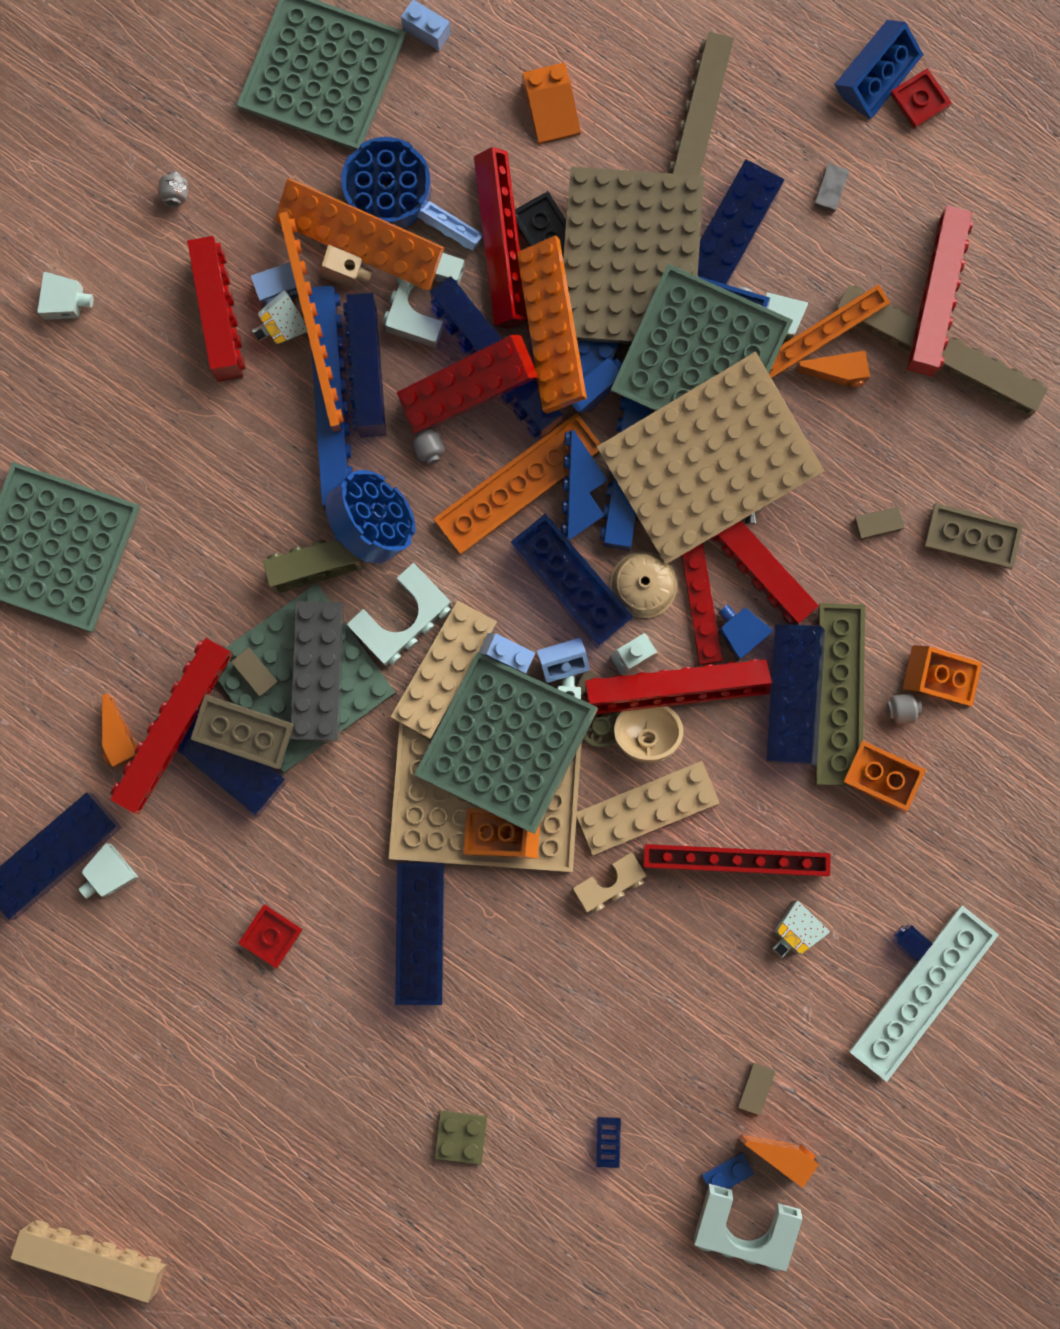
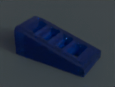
(610, 1163)

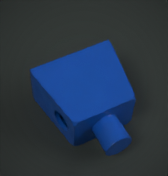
(742, 631)

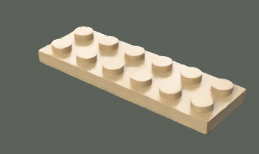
(443, 670)
(647, 808)

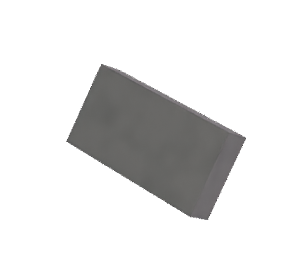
(831, 187)

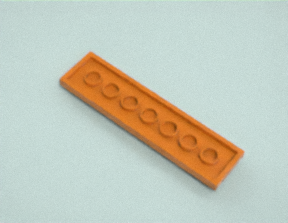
(361, 234)
(551, 325)
(512, 487)

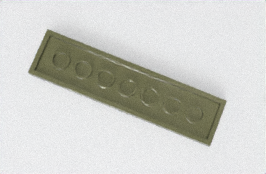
(841, 691)

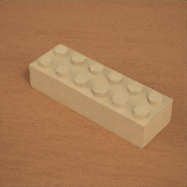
(89, 1261)

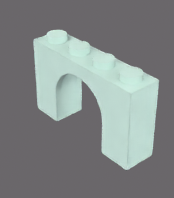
(408, 323)
(389, 645)
(771, 1249)

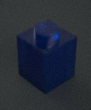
(911, 942)

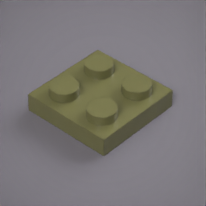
(461, 1137)

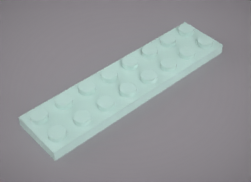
(923, 993)

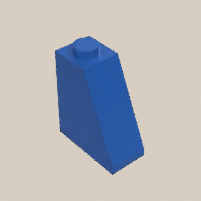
(599, 384)

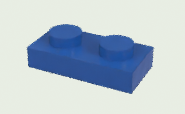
(729, 1172)

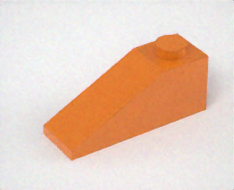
(840, 369)
(116, 737)

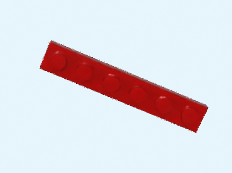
(701, 606)

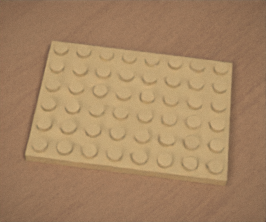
(710, 458)
(431, 821)

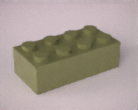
(309, 565)

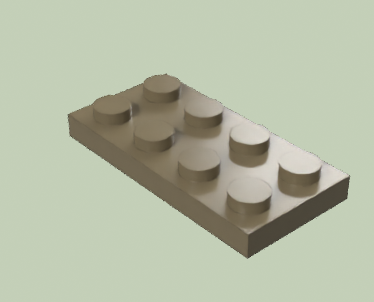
(973, 536)
(242, 731)

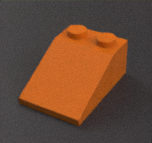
(551, 102)
(942, 675)
(884, 777)
(496, 837)
(786, 1157)

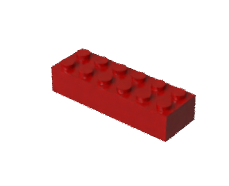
(215, 308)
(467, 384)

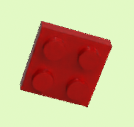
(920, 98)
(270, 936)

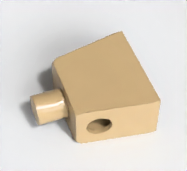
(343, 268)

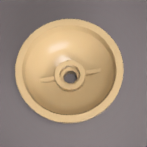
(641, 599)
(656, 725)

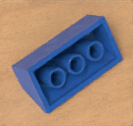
(879, 68)

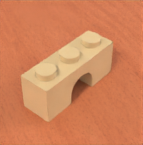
(627, 874)

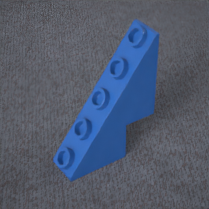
(581, 479)

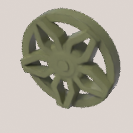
(601, 727)

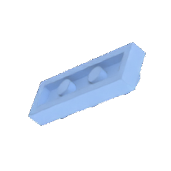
(450, 226)

